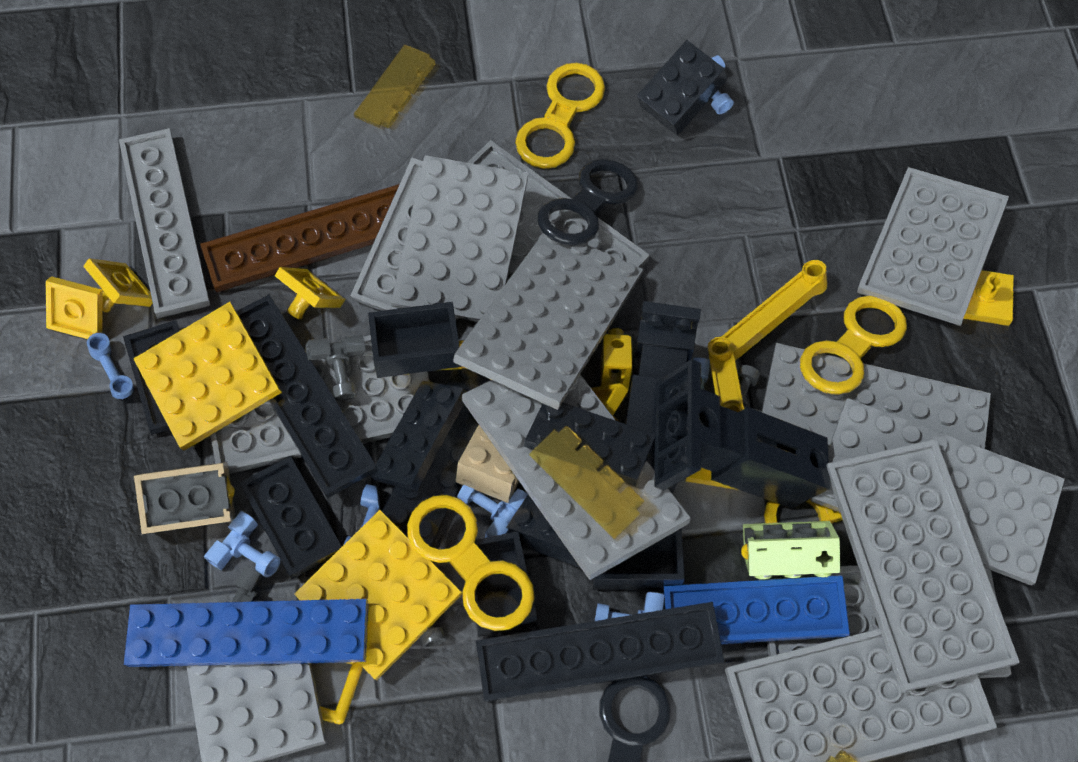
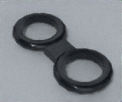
(587, 202)
(626, 745)

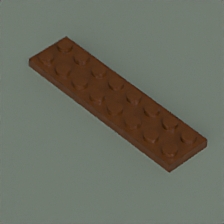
(297, 240)

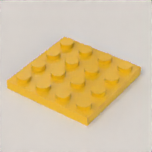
(207, 376)
(401, 588)

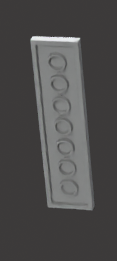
(164, 223)

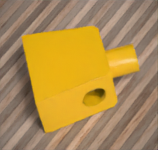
(616, 355)

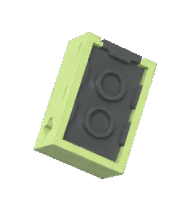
(791, 549)

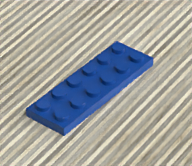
(770, 608)

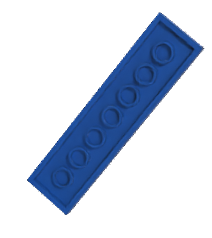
(247, 633)

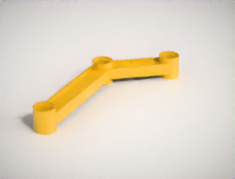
(726, 349)

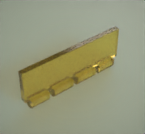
(395, 87)
(590, 489)

